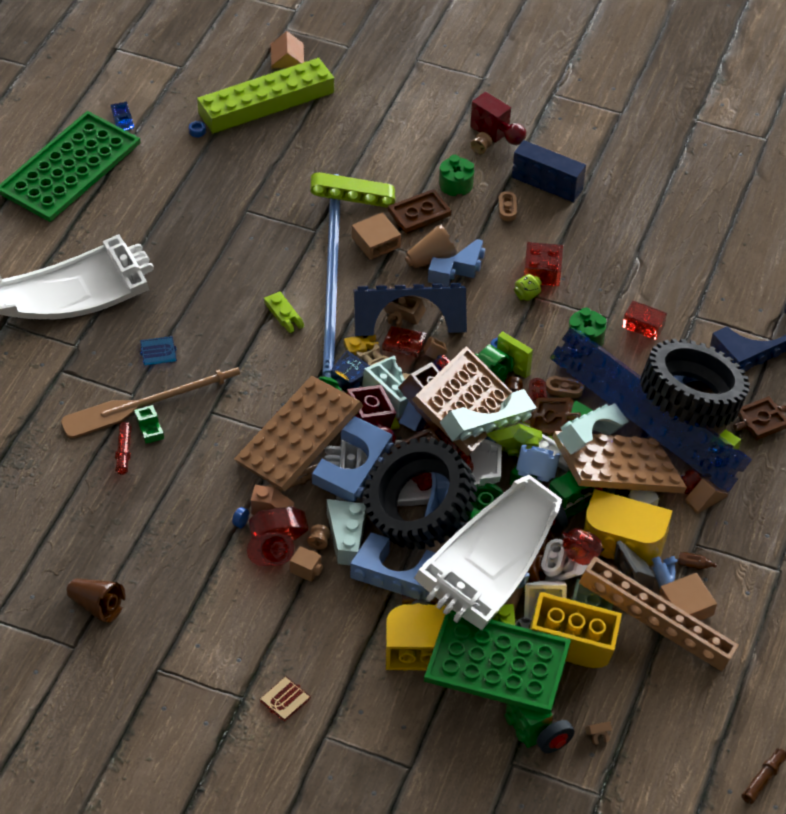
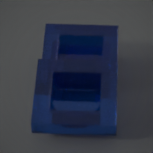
(122, 115)

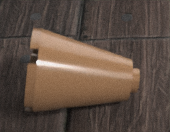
(434, 244)

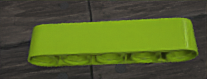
(352, 189)

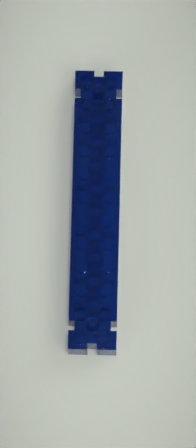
(620, 385)

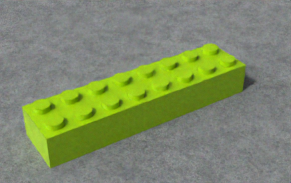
(265, 95)

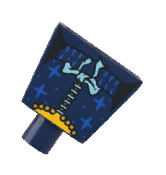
(349, 371)

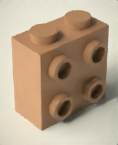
(376, 236)
(690, 596)

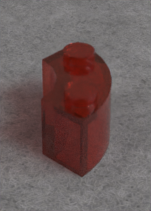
(279, 520)

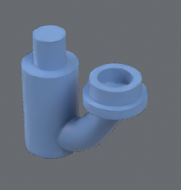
(664, 572)

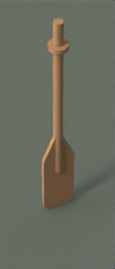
(117, 411)

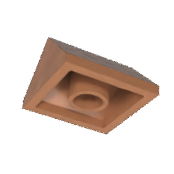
(286, 51)

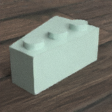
(390, 377)
(347, 528)

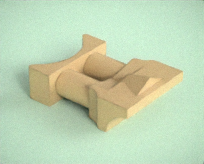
(375, 352)

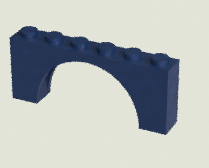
(370, 303)
(744, 350)

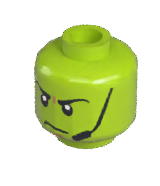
(527, 287)

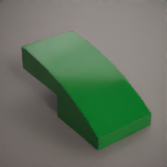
(149, 424)

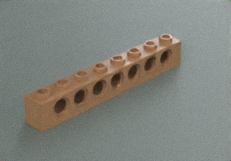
(658, 614)

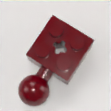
(493, 118)
(376, 407)

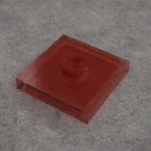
(404, 341)

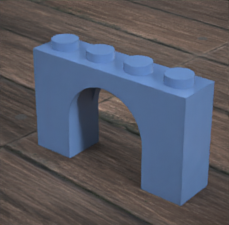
(350, 483)
(369, 569)

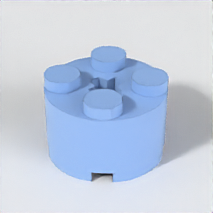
(537, 462)

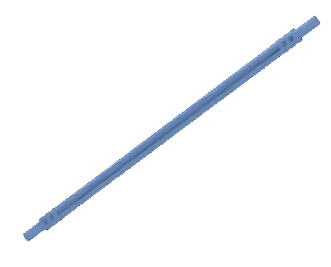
(331, 287)

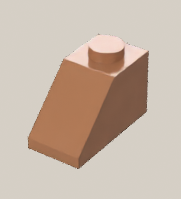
(268, 498)

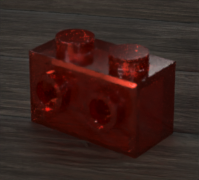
(644, 320)

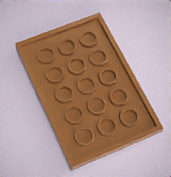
(461, 384)
(298, 433)
(623, 464)

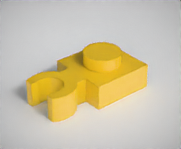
(358, 344)

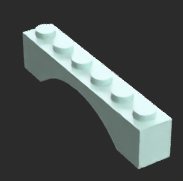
(465, 423)
(579, 431)

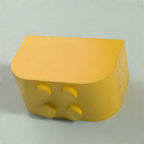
(630, 521)
(589, 628)
(412, 636)

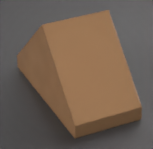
(704, 495)

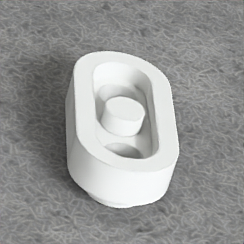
(553, 562)

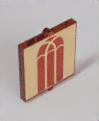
(285, 698)

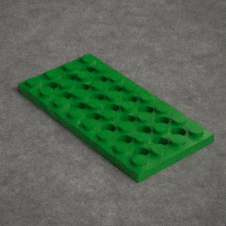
(67, 156)

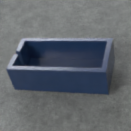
(548, 171)

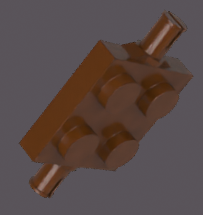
(552, 414)
(762, 418)

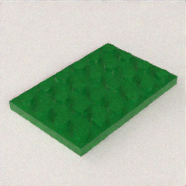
(498, 662)

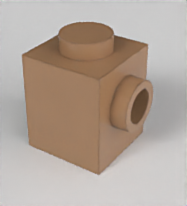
(306, 564)

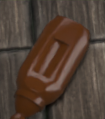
(695, 561)

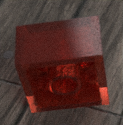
(544, 262)

